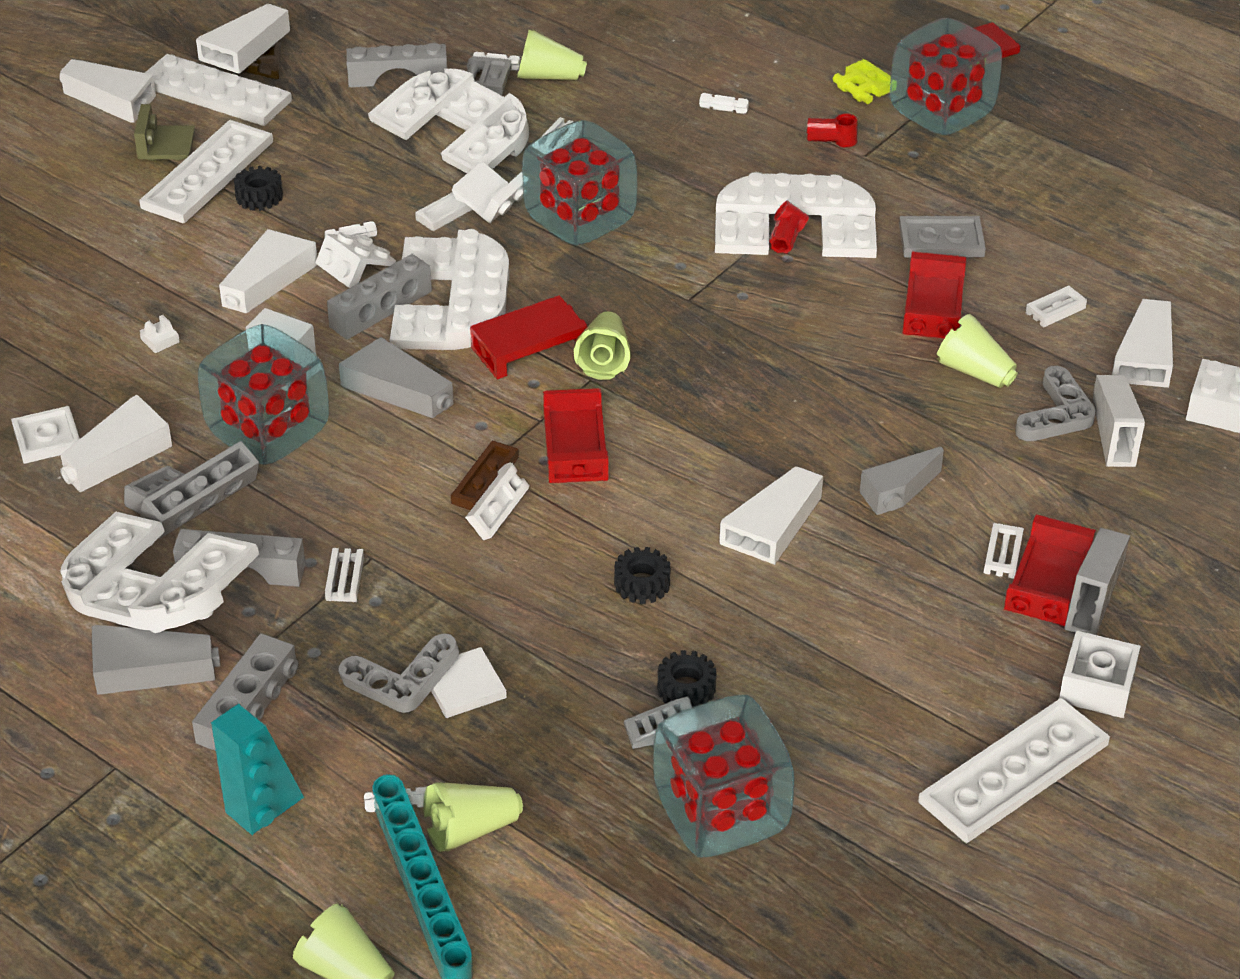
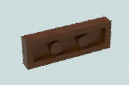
(483, 474)

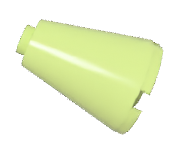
(549, 60)
(603, 347)
(977, 354)
(468, 812)
(340, 949)

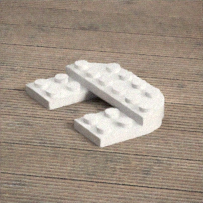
(492, 122)
(844, 209)
(477, 291)
(189, 591)

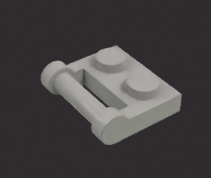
(494, 72)

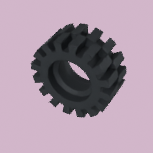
(258, 188)
(640, 587)
(691, 667)

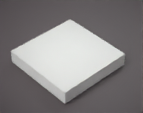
(45, 433)
(467, 684)

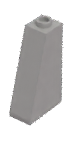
(396, 378)
(1096, 581)
(144, 660)

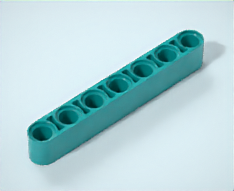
(423, 892)

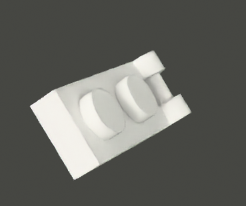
(497, 501)

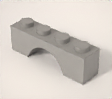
(367, 64)
(279, 558)

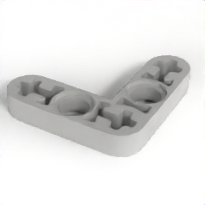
(1074, 413)
(406, 682)

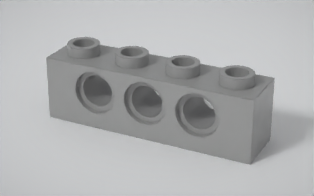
(377, 296)
(201, 488)
(251, 683)

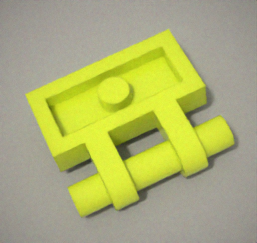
(869, 78)

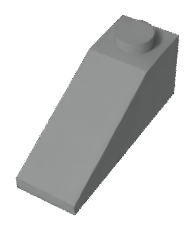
(898, 481)

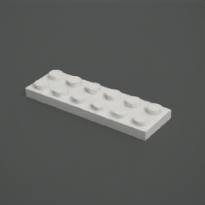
(218, 90)
(206, 171)
(1013, 770)

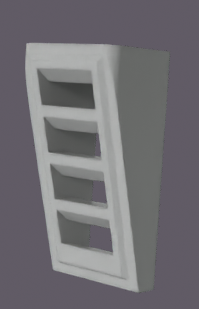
(147, 485)
(651, 718)

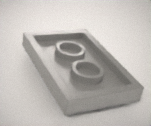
(942, 235)

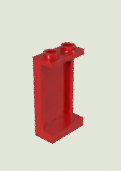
(934, 294)
(524, 333)
(575, 435)
(1049, 570)

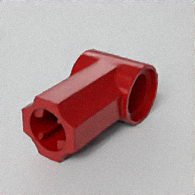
(841, 130)
(789, 223)

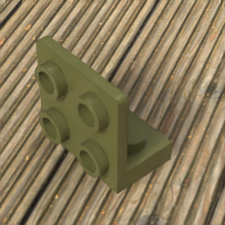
(161, 141)

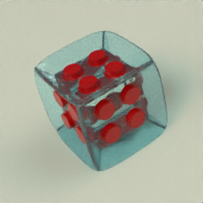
(945, 75)
(579, 182)
(264, 392)
(723, 775)

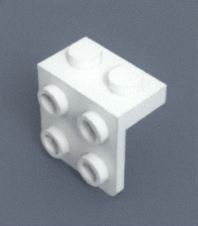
(488, 192)
(348, 255)

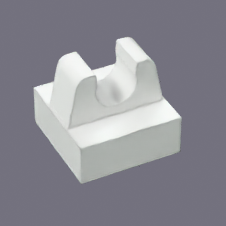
(159, 335)

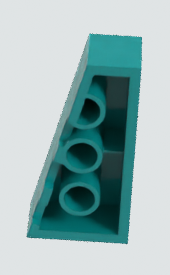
(251, 770)

